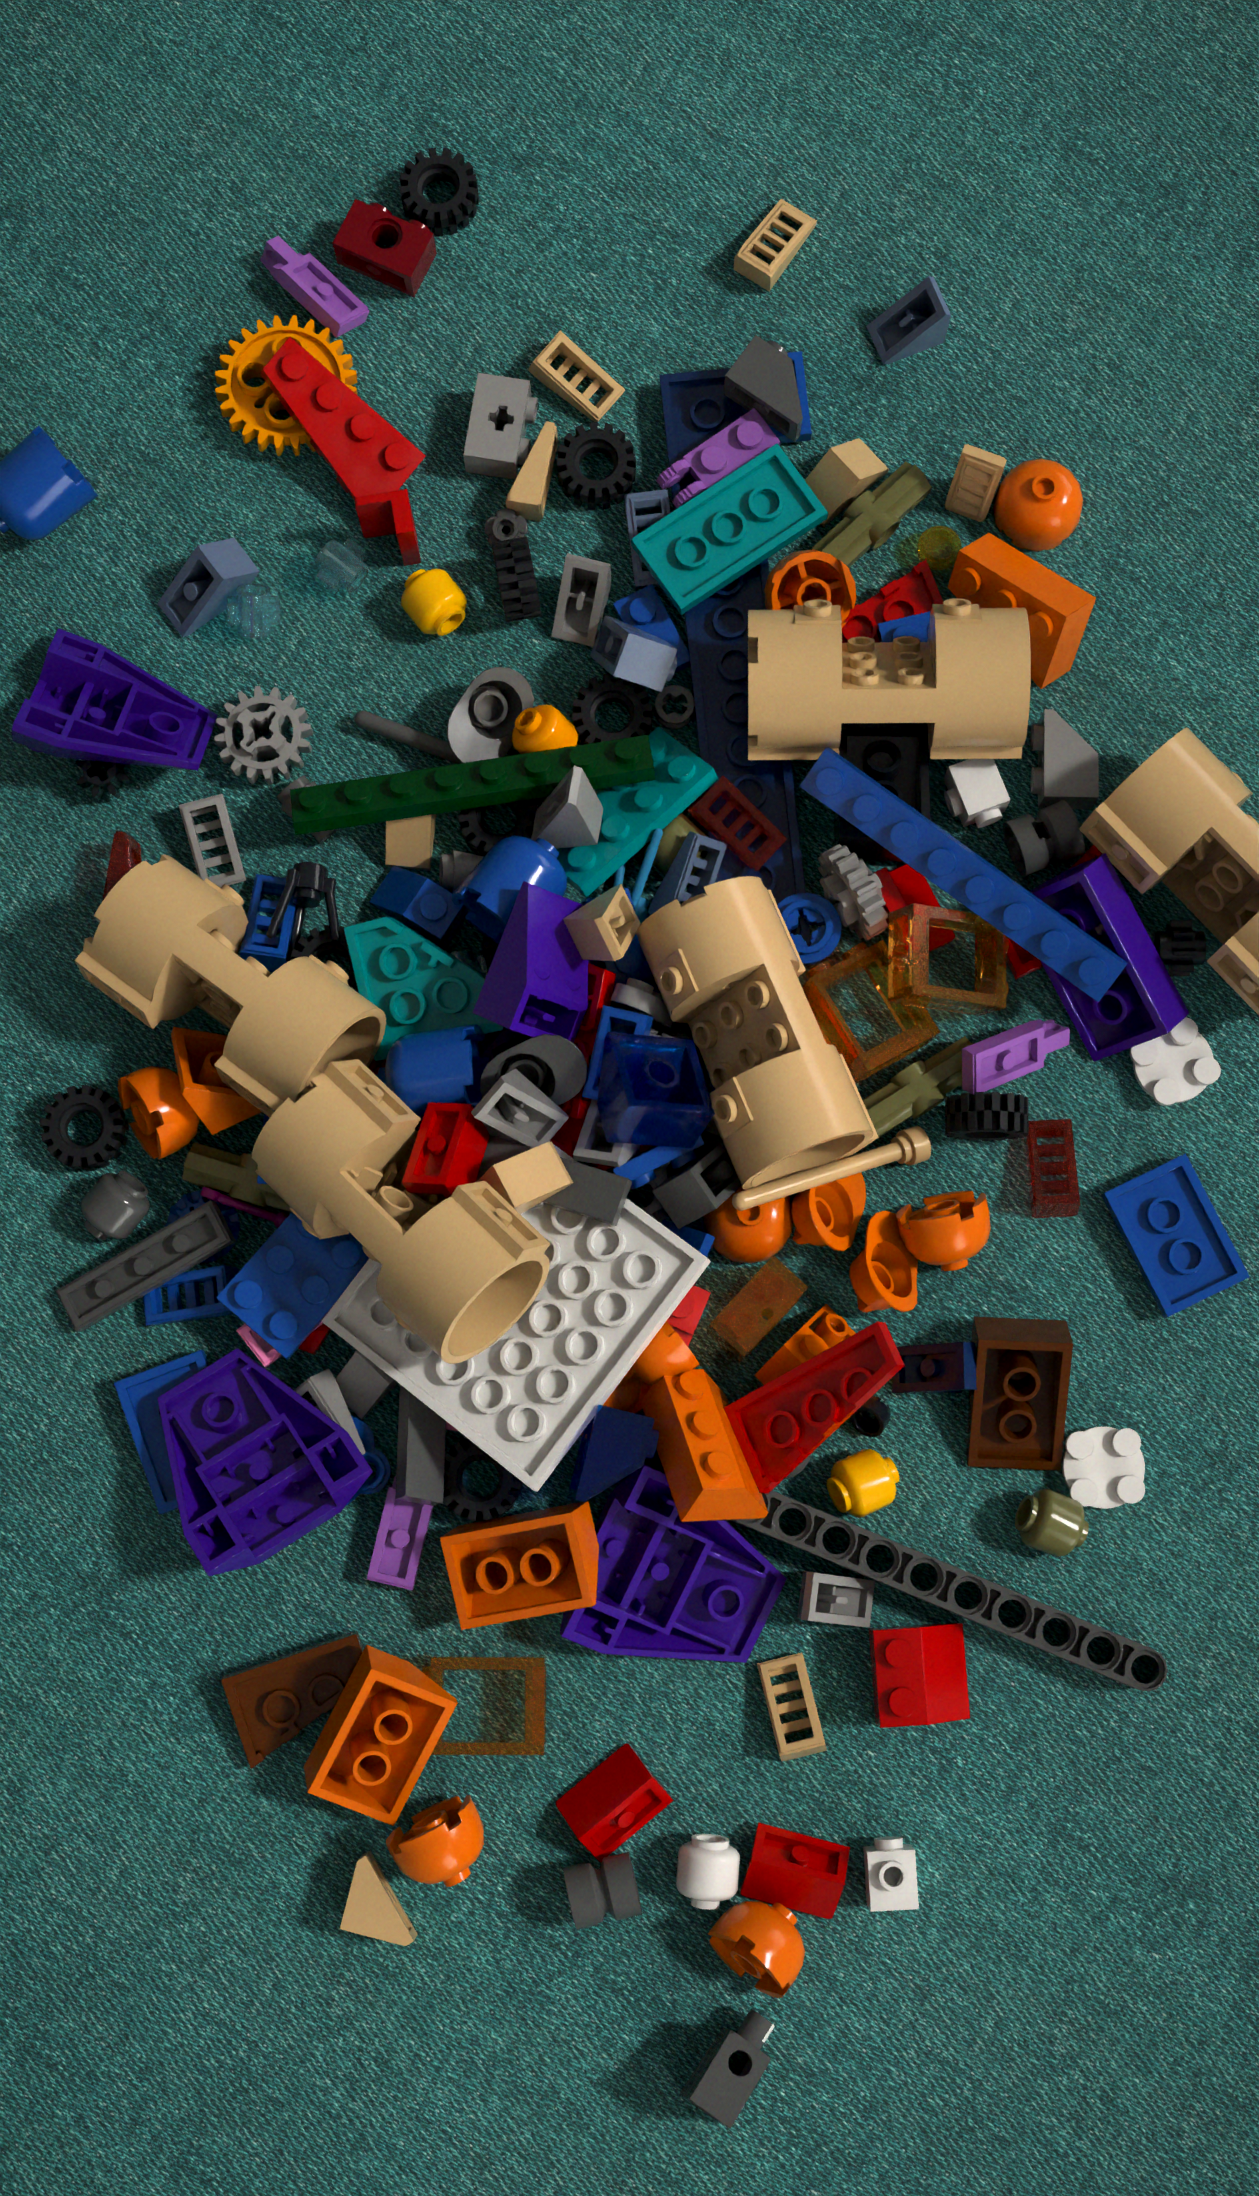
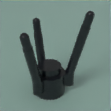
(308, 886)

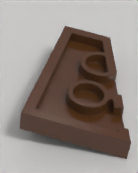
(288, 1692)

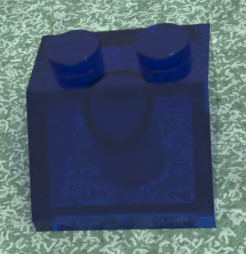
(652, 1091)
(610, 1450)

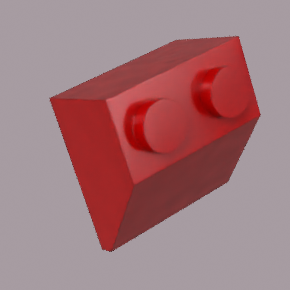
(919, 1674)

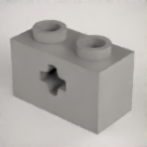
(497, 402)

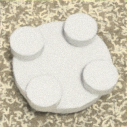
(1175, 1064)
(1104, 1467)

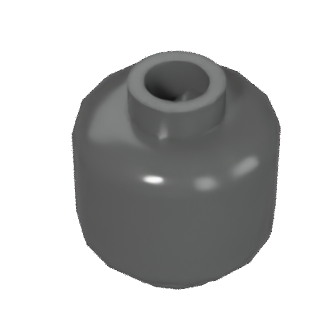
(115, 1205)

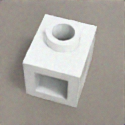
(975, 792)
(890, 1875)

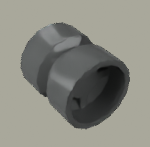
(1058, 837)
(602, 1891)

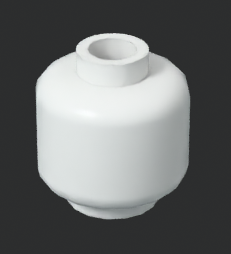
(707, 1870)

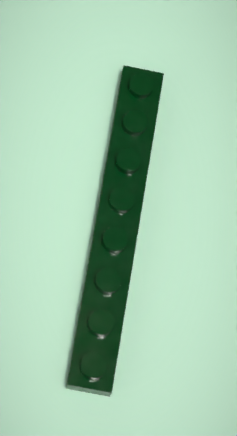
(467, 785)

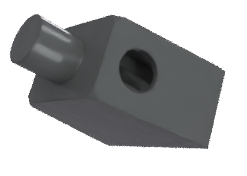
(712, 2083)

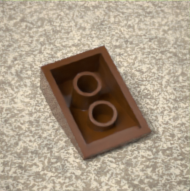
(1020, 1393)

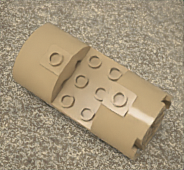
(963, 682)
(1185, 827)
(174, 946)
(733, 977)
(450, 1266)

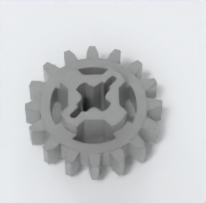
(272, 720)
(853, 891)

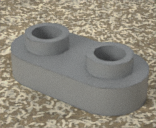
(641, 999)

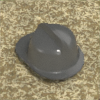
(487, 714)
(546, 1061)

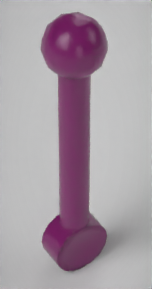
(243, 1206)

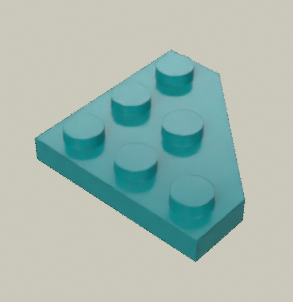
(412, 981)

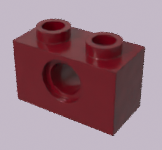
(398, 266)

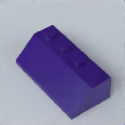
(1143, 997)

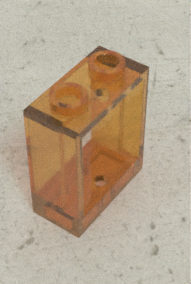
(910, 961)
(914, 1021)
(768, 1294)
(534, 1703)

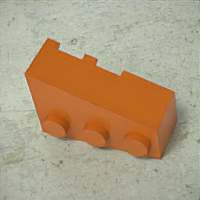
(1057, 610)

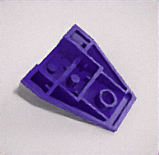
(109, 711)
(253, 1463)
(672, 1583)

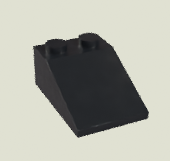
(895, 759)

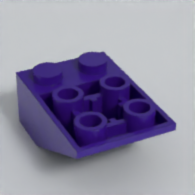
(537, 971)

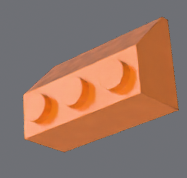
(701, 1450)
(523, 1565)
(378, 1736)

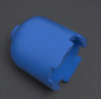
(39, 488)
(497, 879)
(436, 1067)

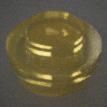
(939, 547)

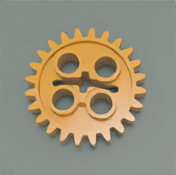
(248, 362)

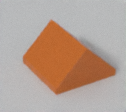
(200, 1083)

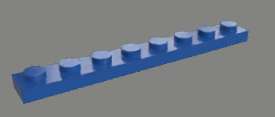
(963, 874)

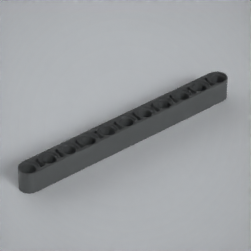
(941, 1593)

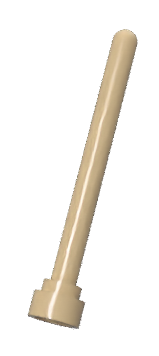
(908, 1147)

